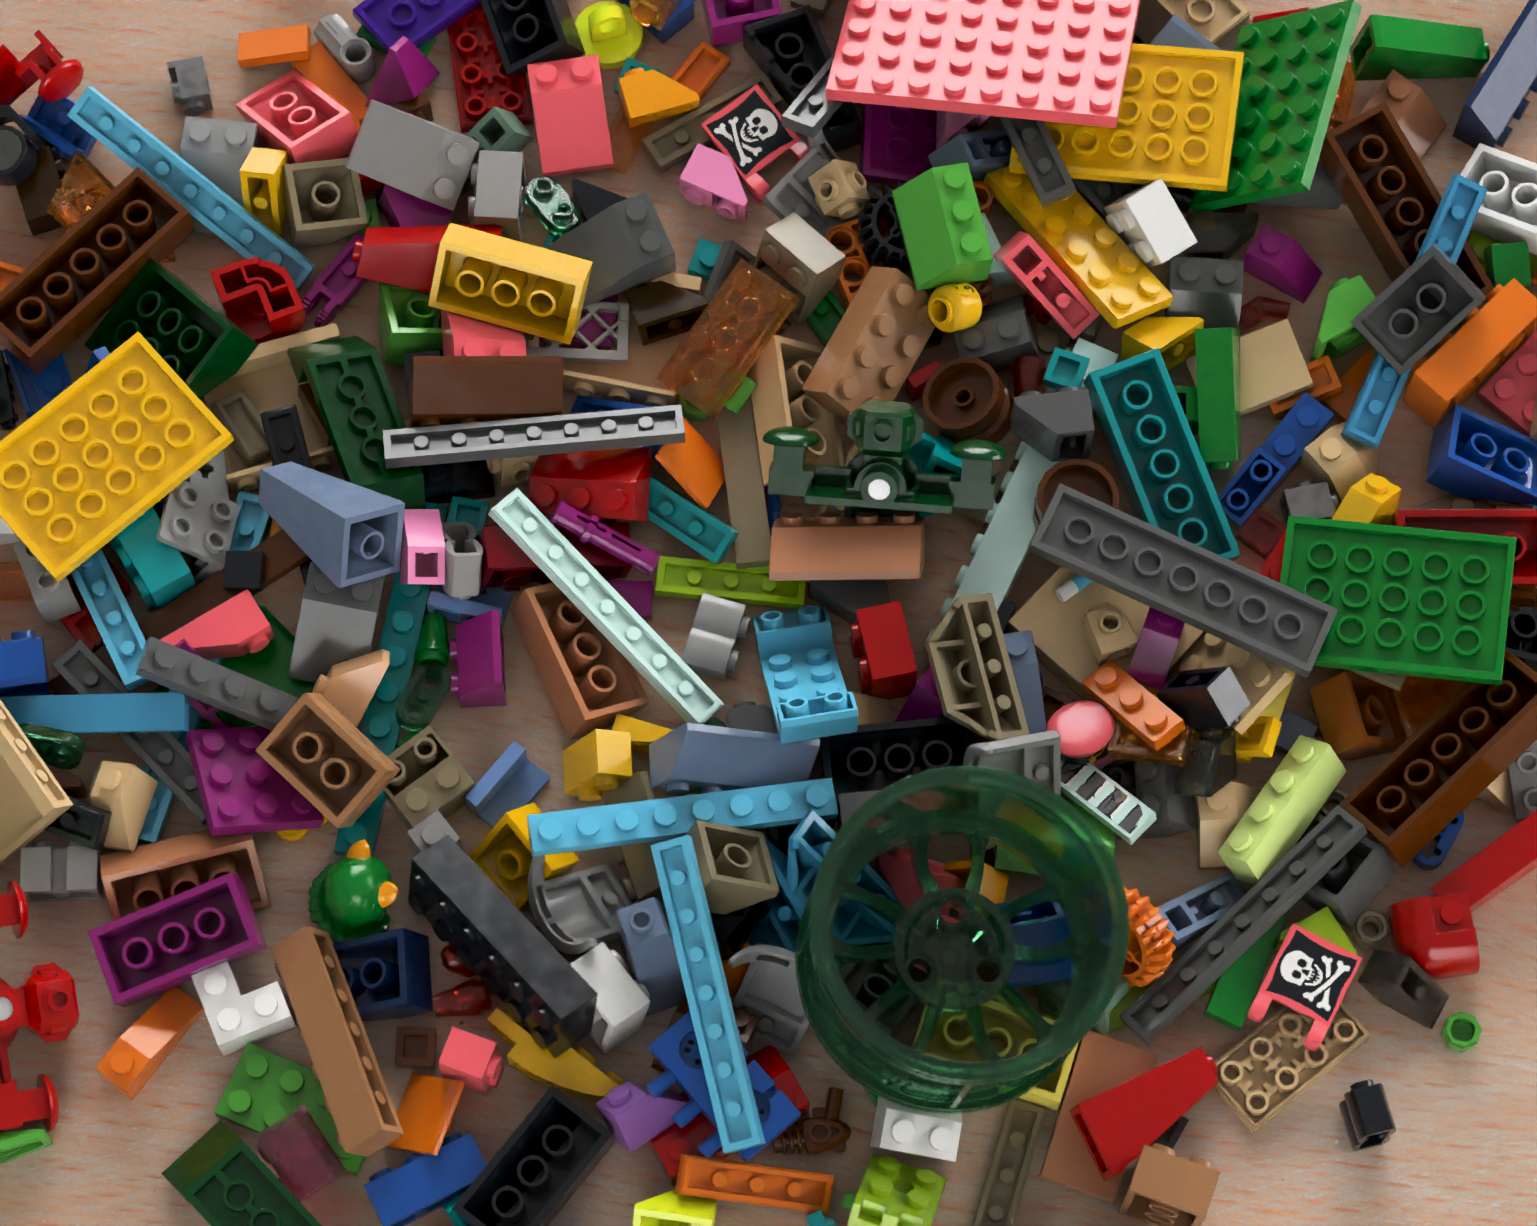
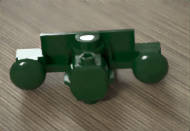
(883, 473)

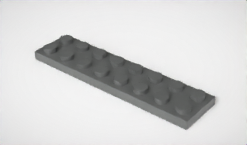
(1183, 580)

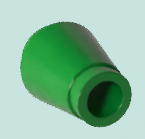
(433, 641)

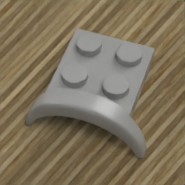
(795, 192)
(1030, 756)
(576, 908)
(772, 995)

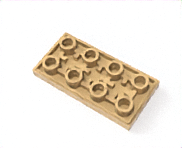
(1275, 1068)

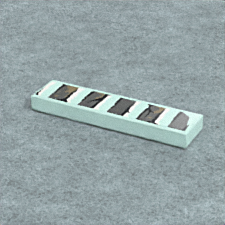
(1106, 800)

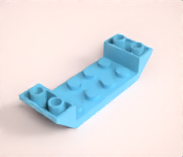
(803, 675)

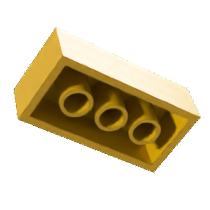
(509, 283)

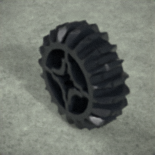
(890, 249)

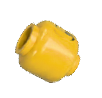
(954, 307)

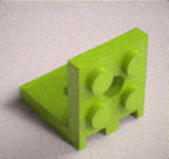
(896, 1195)

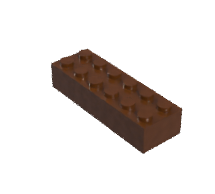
(1388, 191)
(89, 269)
(1447, 762)

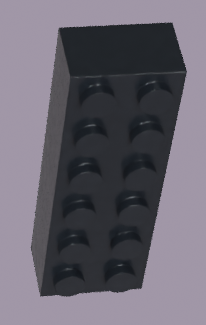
(501, 946)

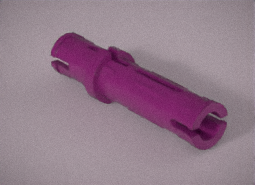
(591, 530)

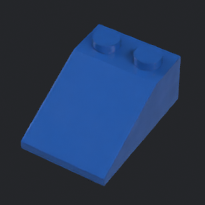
(1482, 459)

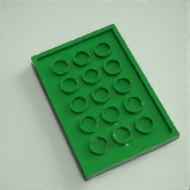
(1284, 102)
(1405, 596)

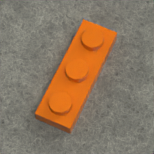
(1133, 705)

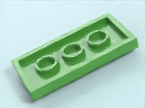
(270, 1087)

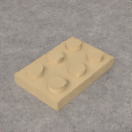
(1257, 676)

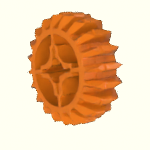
(1149, 941)

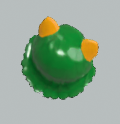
(352, 895)

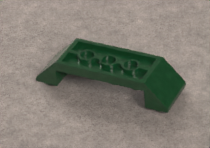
(355, 411)
(233, 1185)

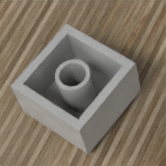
(499, 192)

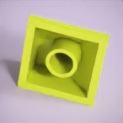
(675, 1210)

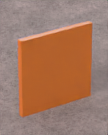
(693, 466)
(426, 1113)

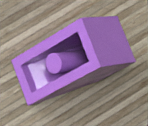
(636, 1115)

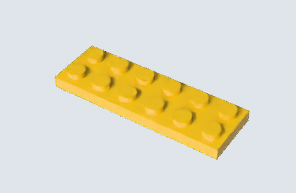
(1083, 250)

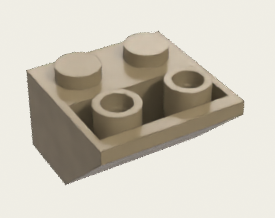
(800, 262)
(427, 779)

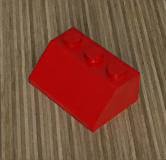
(595, 482)

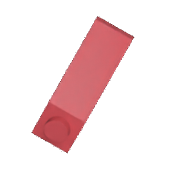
(1046, 283)
(227, 629)

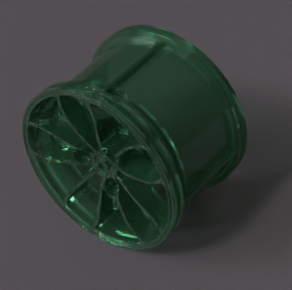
(984, 808)

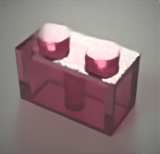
(299, 1153)

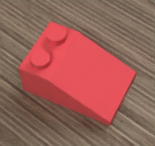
(570, 115)
(300, 120)
(479, 338)

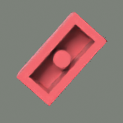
(471, 1061)

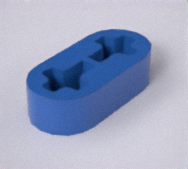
(1443, 846)

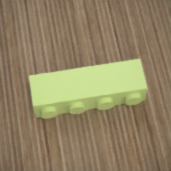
(1282, 809)

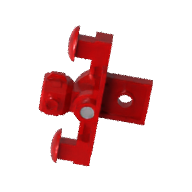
(41, 1005)

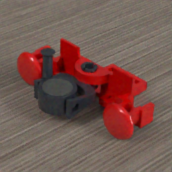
(57, 82)

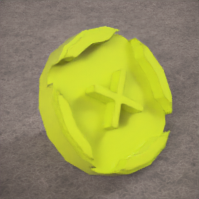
(610, 33)

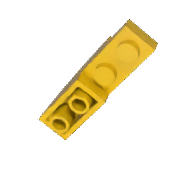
(569, 1073)

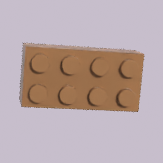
(872, 344)

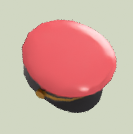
(1083, 730)

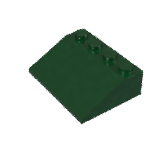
(179, 325)

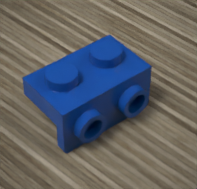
(51, 123)

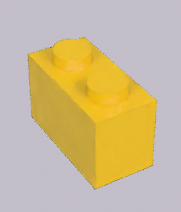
(597, 764)

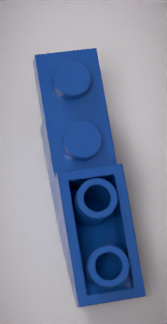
(1274, 459)

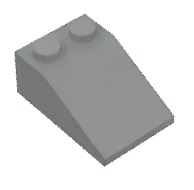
(218, 153)
(412, 154)

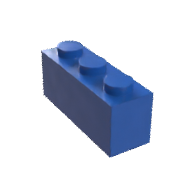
(425, 1181)

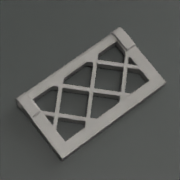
(590, 353)

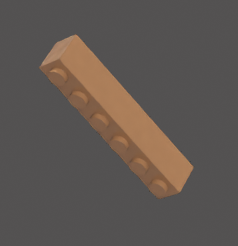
(336, 1042)

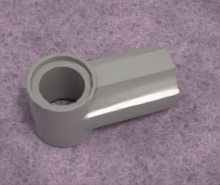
(346, 47)

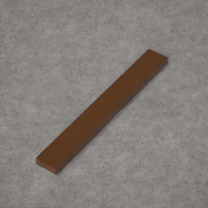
(281, 558)

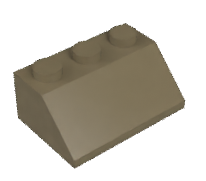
(638, 858)

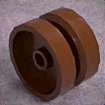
(968, 401)
(1079, 475)

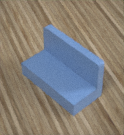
(459, 610)
(506, 786)

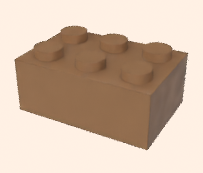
(327, 760)
(1169, 1188)

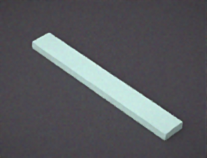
(605, 608)

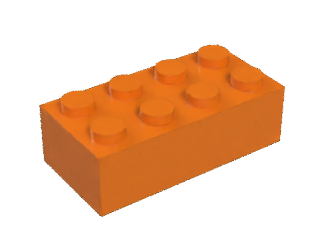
(1472, 353)

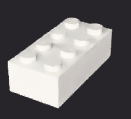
(1511, 198)

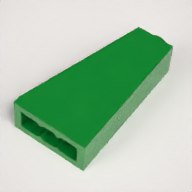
(1417, 49)
(1218, 395)

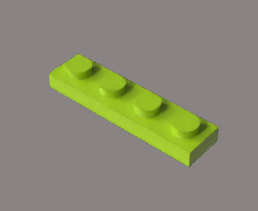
(749, 586)

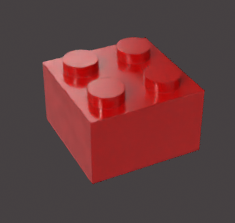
(884, 651)

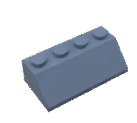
(724, 758)

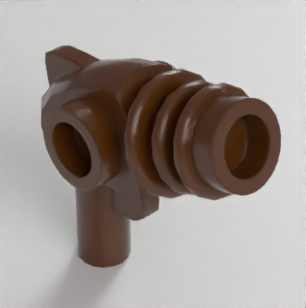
(821, 1132)

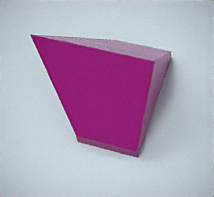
(403, 74)

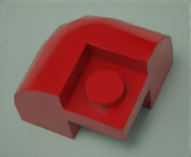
(259, 299)
(1436, 934)

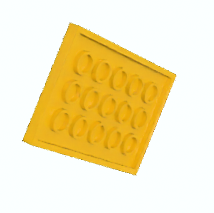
(1170, 123)
(103, 455)

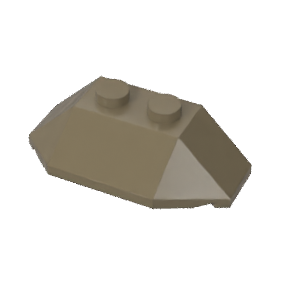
(975, 670)

